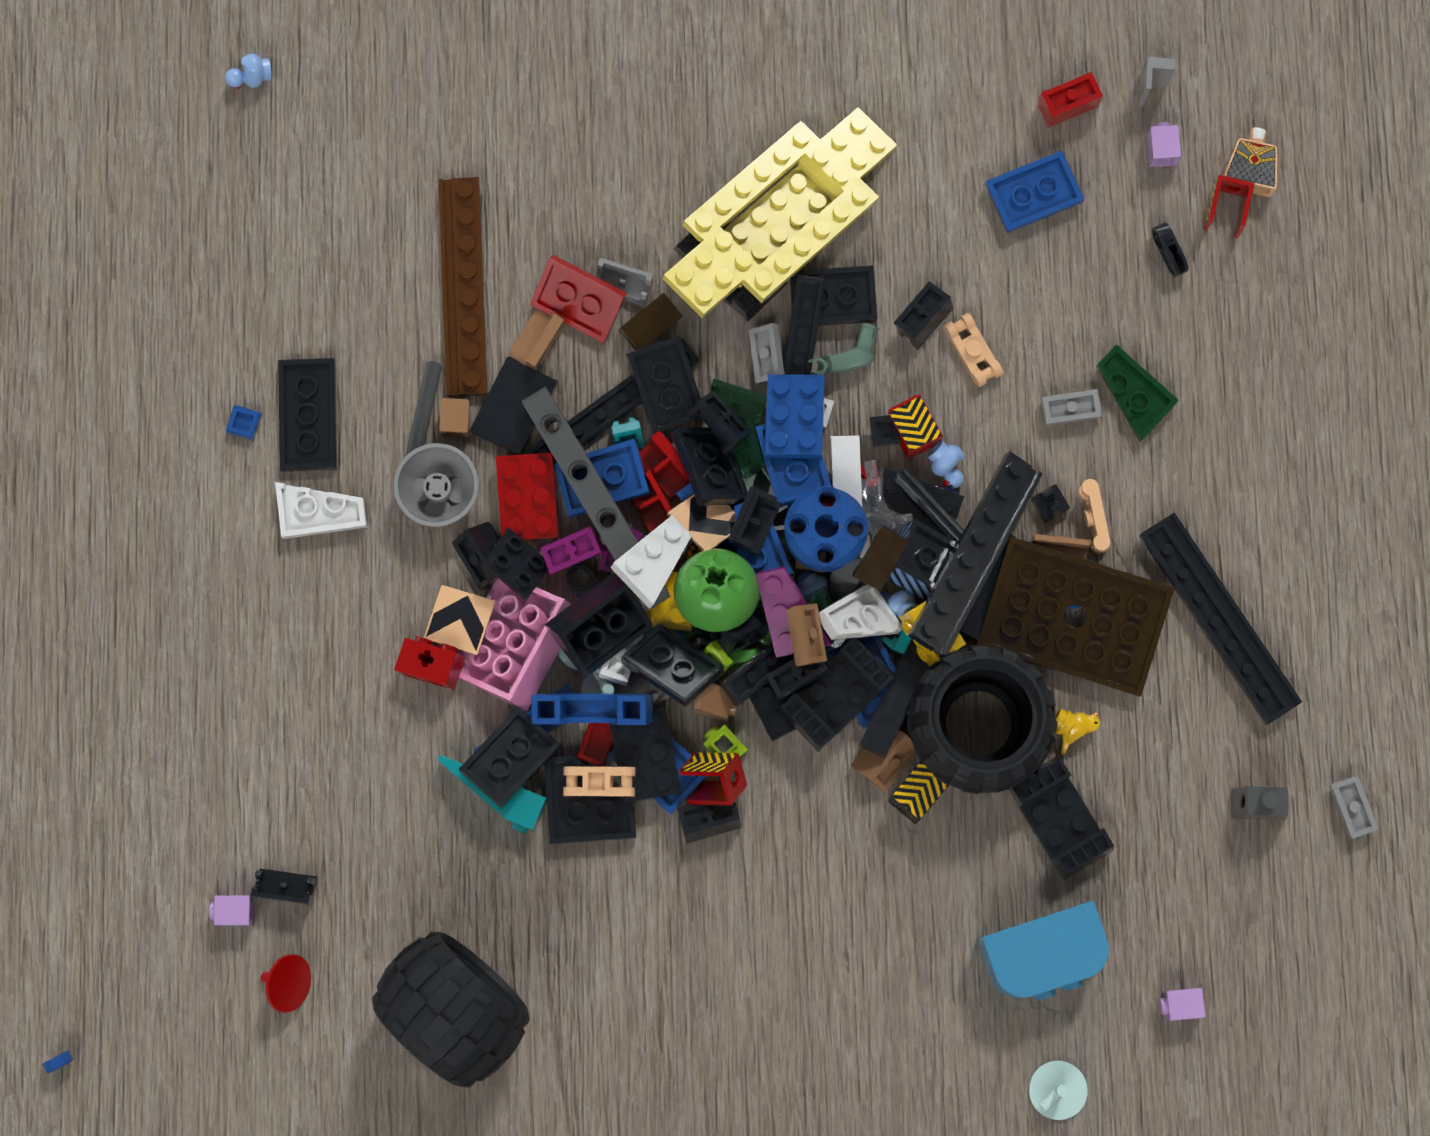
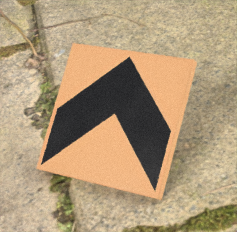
(706, 524)
(459, 619)

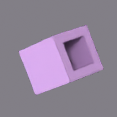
(1163, 145)
(232, 910)
(1182, 1004)

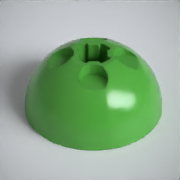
(722, 602)

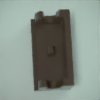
(650, 322)
(880, 557)

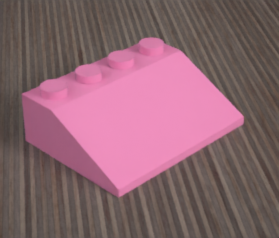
(515, 646)

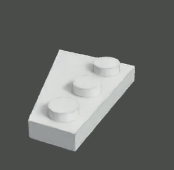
(317, 512)
(652, 560)
(859, 615)

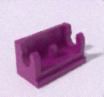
(572, 549)

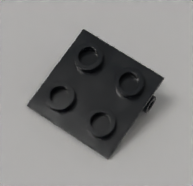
(516, 564)

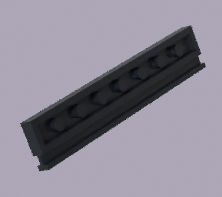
(975, 555)
(1220, 618)

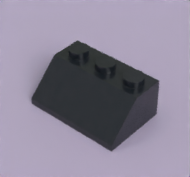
(599, 624)

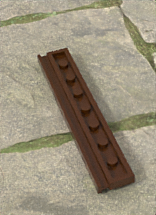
(463, 287)

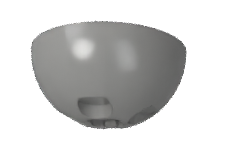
(425, 475)

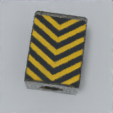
(917, 793)

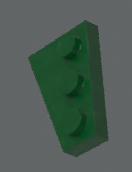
(1135, 391)

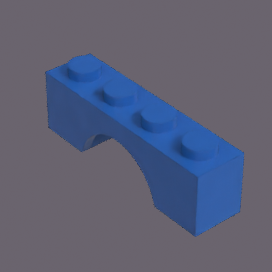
(592, 708)

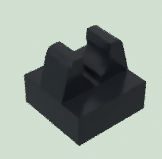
(883, 431)
(1050, 503)

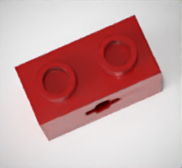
(442, 672)

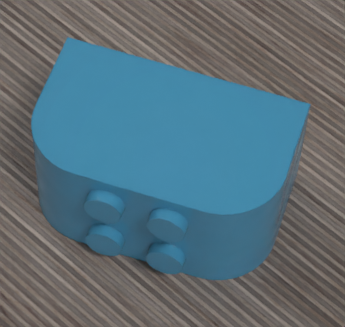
(1046, 953)

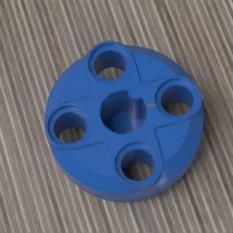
(825, 529)

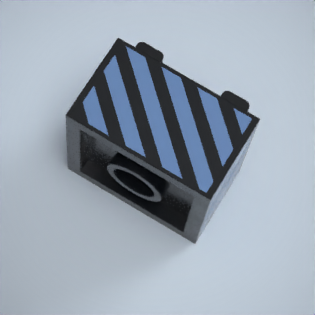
(921, 559)

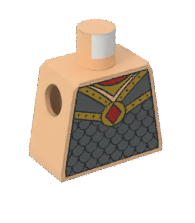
(1254, 162)

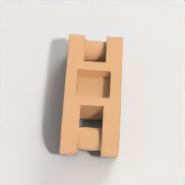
(973, 350)
(1095, 516)
(599, 781)

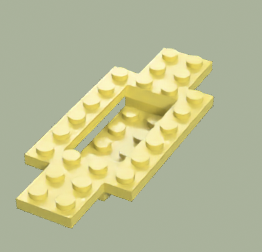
(788, 221)

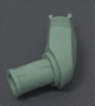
(853, 358)

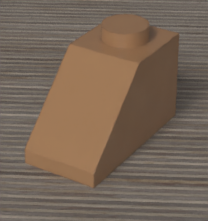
(714, 704)

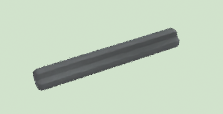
(424, 406)

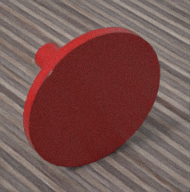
(287, 983)

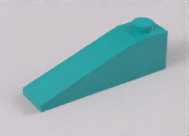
(522, 810)

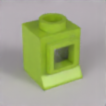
(723, 741)

